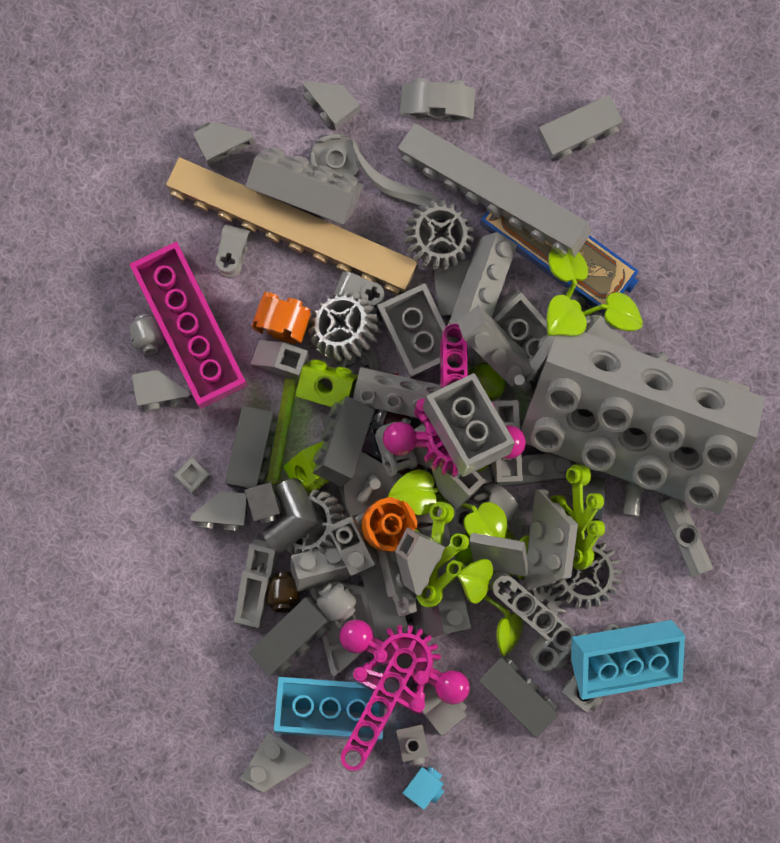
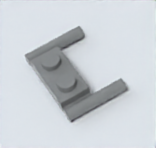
(537, 363)

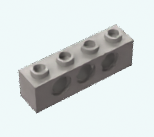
(391, 391)

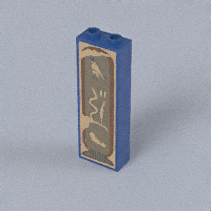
(606, 270)

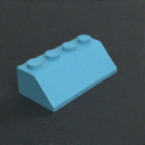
(628, 659)
(322, 708)

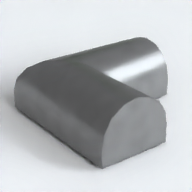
(299, 516)

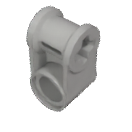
(233, 247)
(354, 283)
(389, 460)

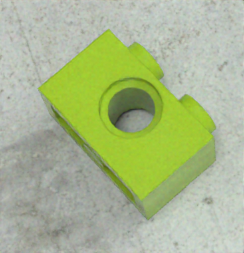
(311, 386)
(302, 468)

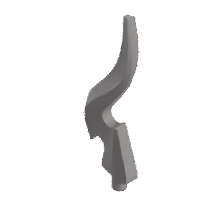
(402, 192)

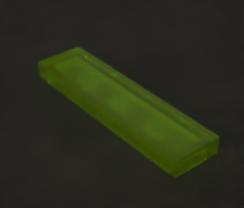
(281, 431)

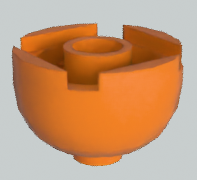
(386, 523)

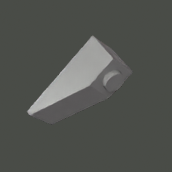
(511, 469)

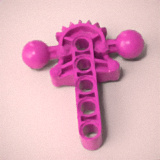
(402, 438)
(357, 637)

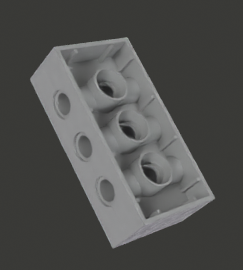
(642, 419)

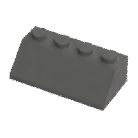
(451, 612)

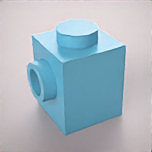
(425, 787)

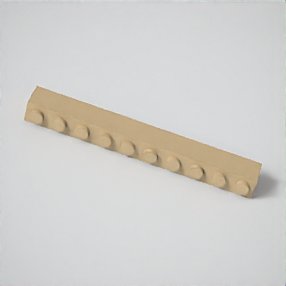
(291, 225)

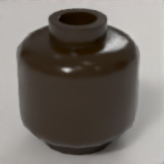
(282, 593)

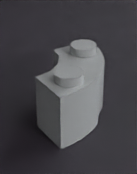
(437, 100)

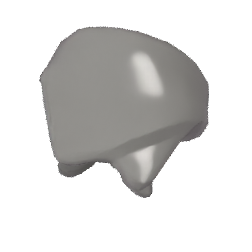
(501, 497)

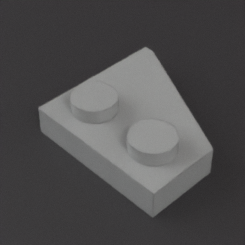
(273, 763)

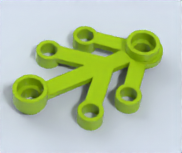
(580, 476)
(437, 585)

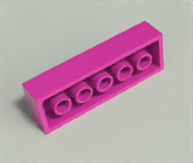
(188, 325)

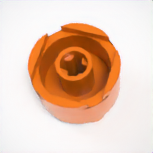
(281, 318)

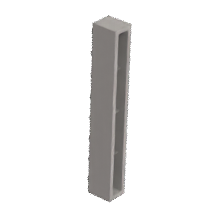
(495, 191)

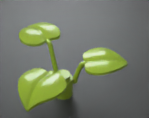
(565, 315)
(420, 493)
(475, 582)

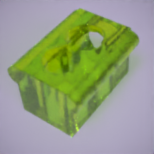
(464, 556)

